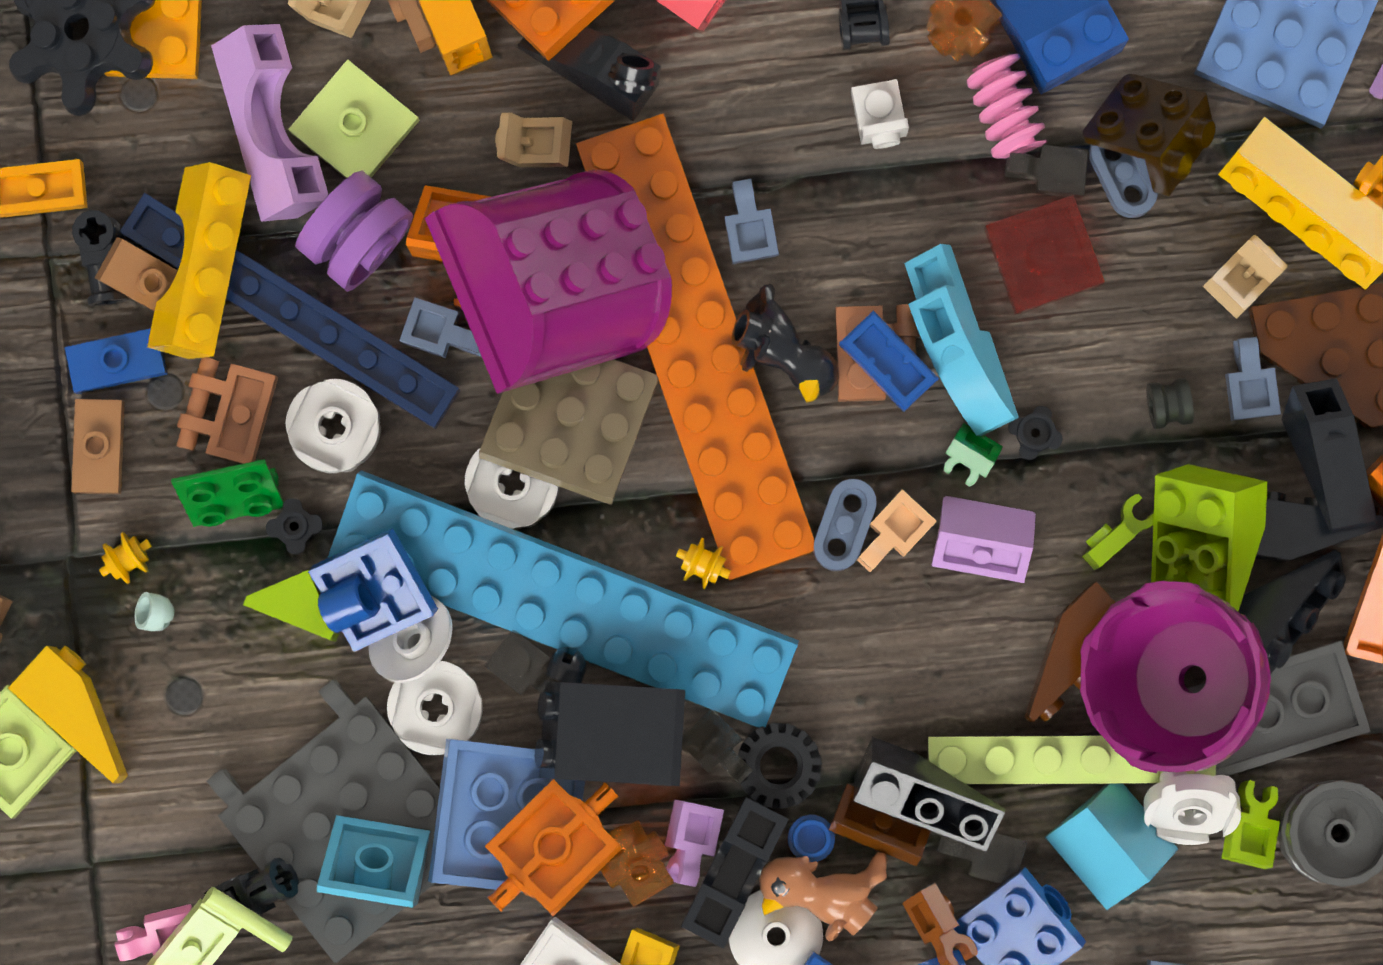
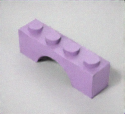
(252, 73)

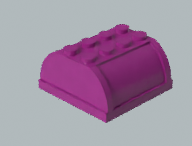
(555, 275)

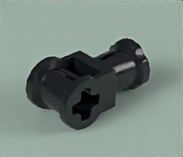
(863, 22)
(94, 253)
(260, 889)

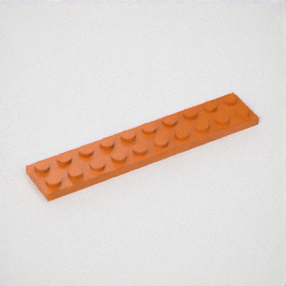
(708, 395)

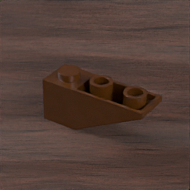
(1062, 656)

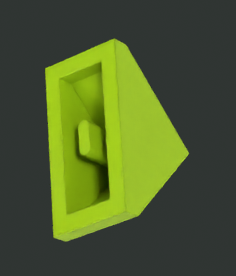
(294, 603)

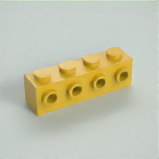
(1309, 201)

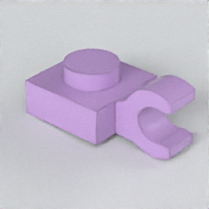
(692, 832)

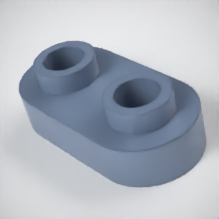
(1120, 175)
(844, 525)

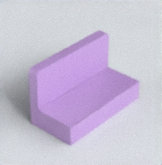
(984, 539)

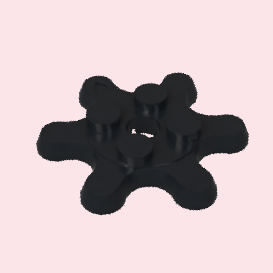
(85, 60)

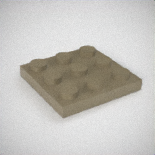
(573, 427)

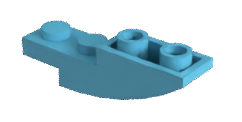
(954, 343)

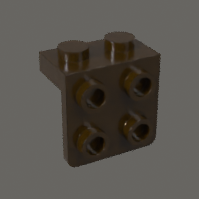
(1154, 123)

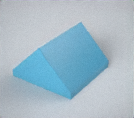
(1111, 844)
(374, 862)

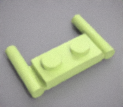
(211, 928)

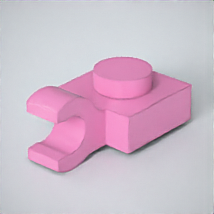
(139, 941)

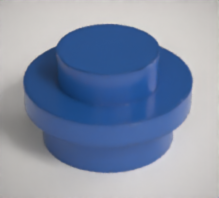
(811, 838)

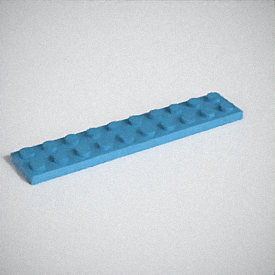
(575, 602)

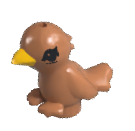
(833, 898)

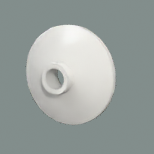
(414, 649)
(750, 940)

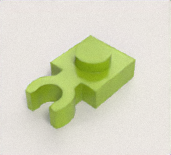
(1256, 835)

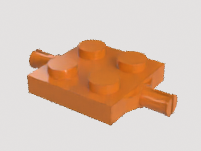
(553, 847)

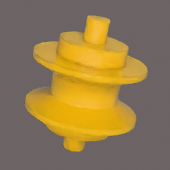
(125, 557)
(703, 563)

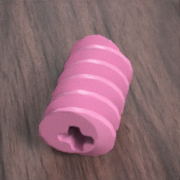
(1005, 106)

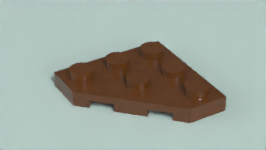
(1329, 339)

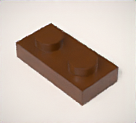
(878, 829)

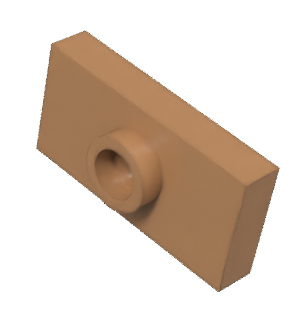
(416, 20)
(136, 273)
(98, 446)

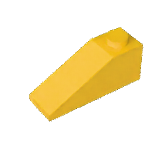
(69, 705)

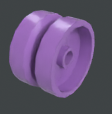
(354, 230)

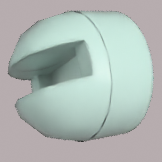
(153, 612)

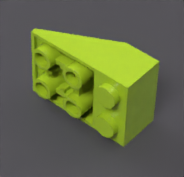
(1207, 529)

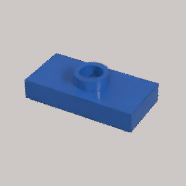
(113, 361)
(888, 361)

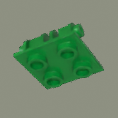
(229, 493)

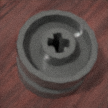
(1307, 829)

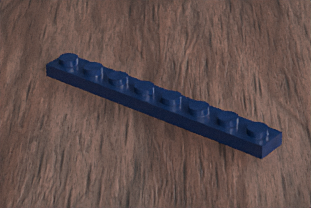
(305, 320)

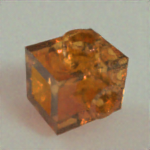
(948, 37)
(638, 864)

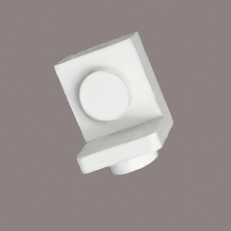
(879, 114)

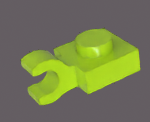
(1109, 541)

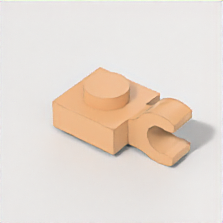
(899, 527)

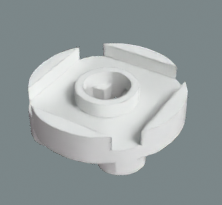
(324, 401)
(515, 511)
(412, 722)
(1211, 798)

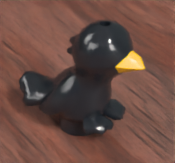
(774, 342)

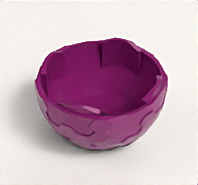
(1137, 672)

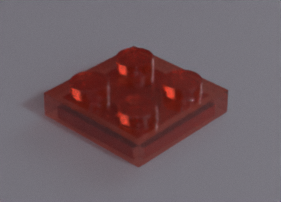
(1044, 255)

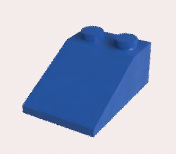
(1061, 36)

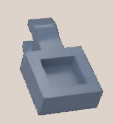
(750, 231)
(435, 329)
(1252, 389)

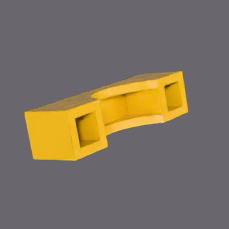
(192, 309)

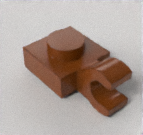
(936, 922)

